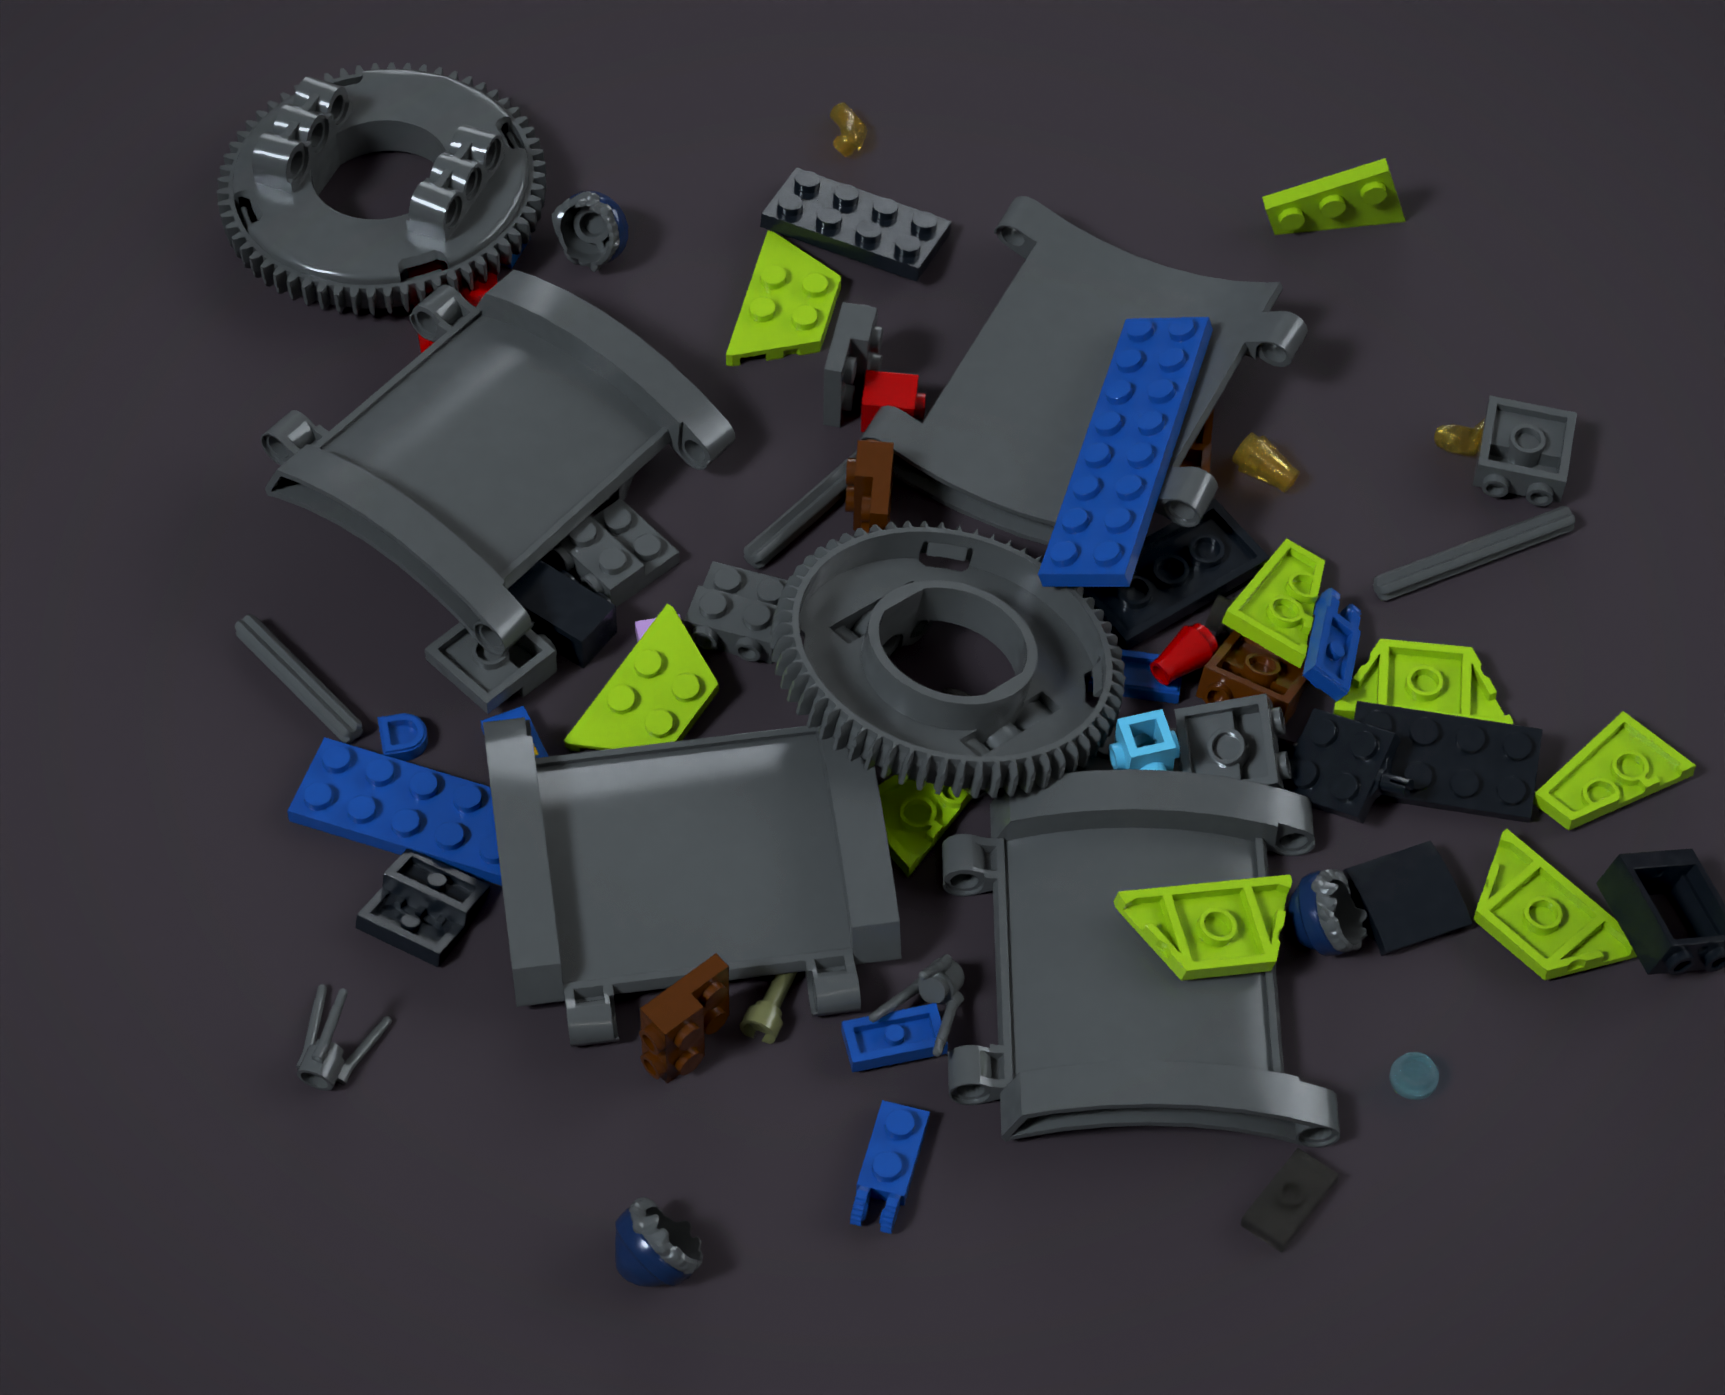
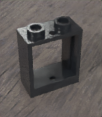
(1682, 876)

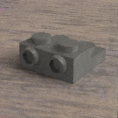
(849, 356)
(1524, 451)
(615, 553)
(735, 612)
(491, 677)
(1234, 740)

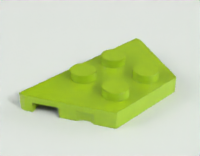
(784, 304)
(1424, 679)
(652, 693)
(1545, 915)
(1211, 925)

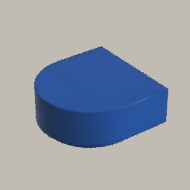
(402, 736)

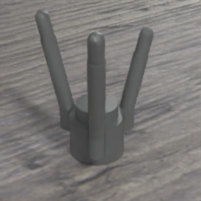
(936, 984)
(322, 1060)

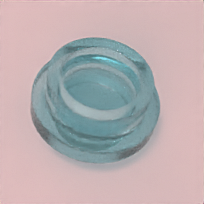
(1414, 1075)

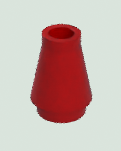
(1184, 654)

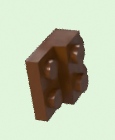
(870, 484)
(1247, 669)
(679, 1018)

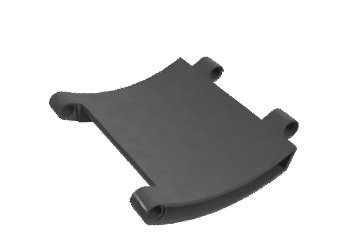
(1028, 385)
(494, 443)
(680, 850)
(1084, 1005)

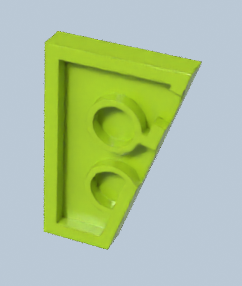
(1611, 772)

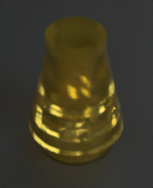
(1264, 462)

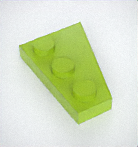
(1337, 201)
(1280, 603)
(916, 818)

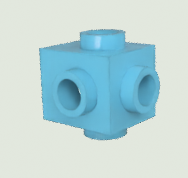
(1144, 743)

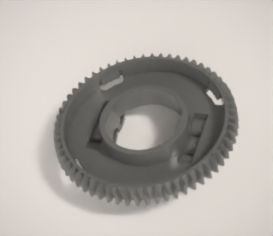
(467, 213)
(875, 594)

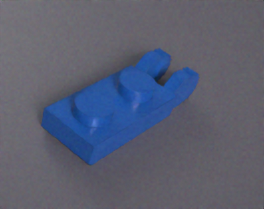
(1332, 645)
(890, 1162)

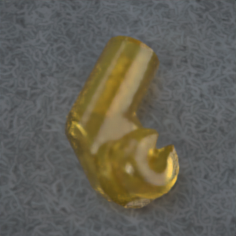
(851, 127)
(1459, 438)

